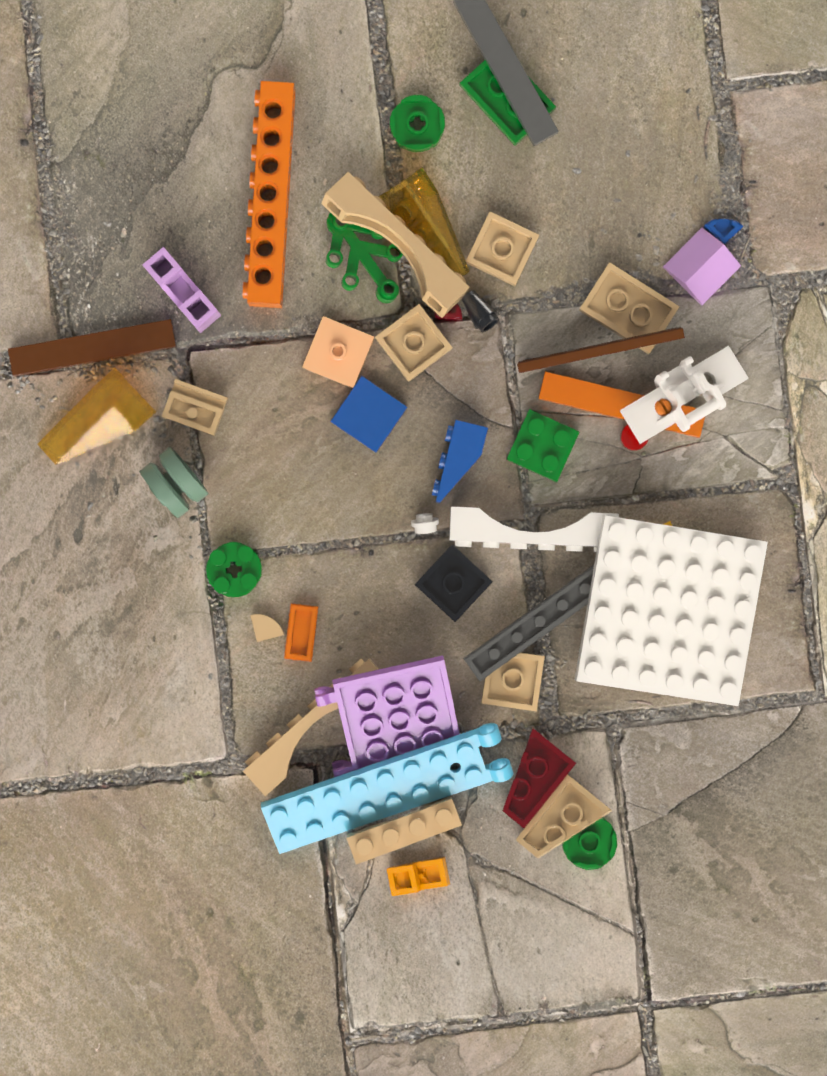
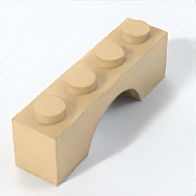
(404, 830)

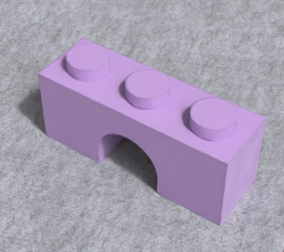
(181, 290)

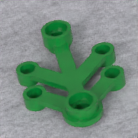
(361, 252)

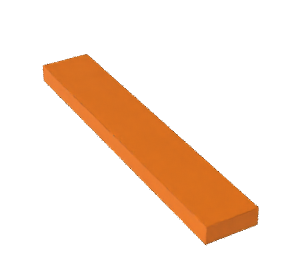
(599, 399)

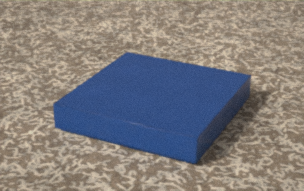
(368, 414)

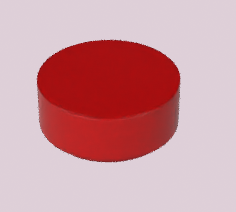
(629, 440)

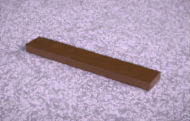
(92, 348)
(600, 349)

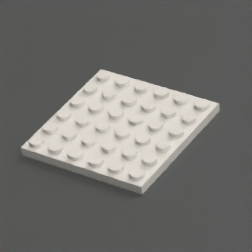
(670, 610)

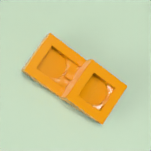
(418, 876)

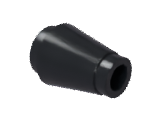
(481, 313)

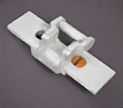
(679, 386)

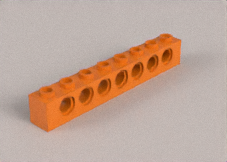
(280, 96)

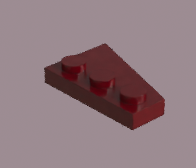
(536, 779)

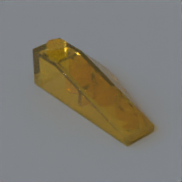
(424, 214)
(98, 418)

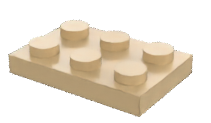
(627, 305)

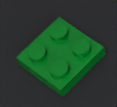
(542, 445)

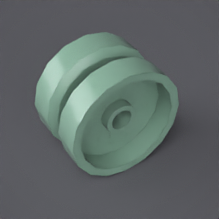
(171, 484)

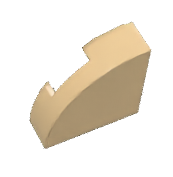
(265, 627)

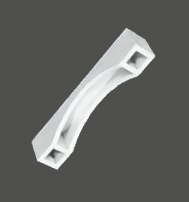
(474, 525)

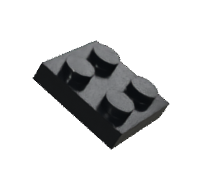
(453, 583)

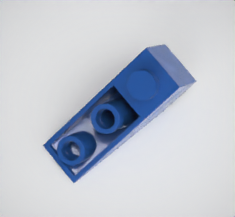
(464, 450)

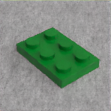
(489, 97)

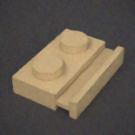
(194, 407)

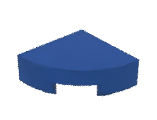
(723, 229)

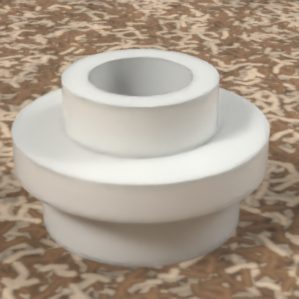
(425, 523)

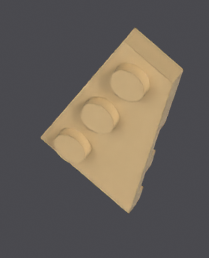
(561, 817)

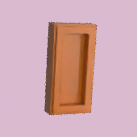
(301, 632)

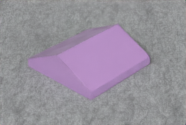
(702, 266)

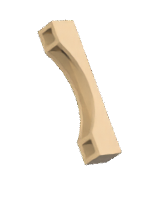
(356, 205)
(273, 764)

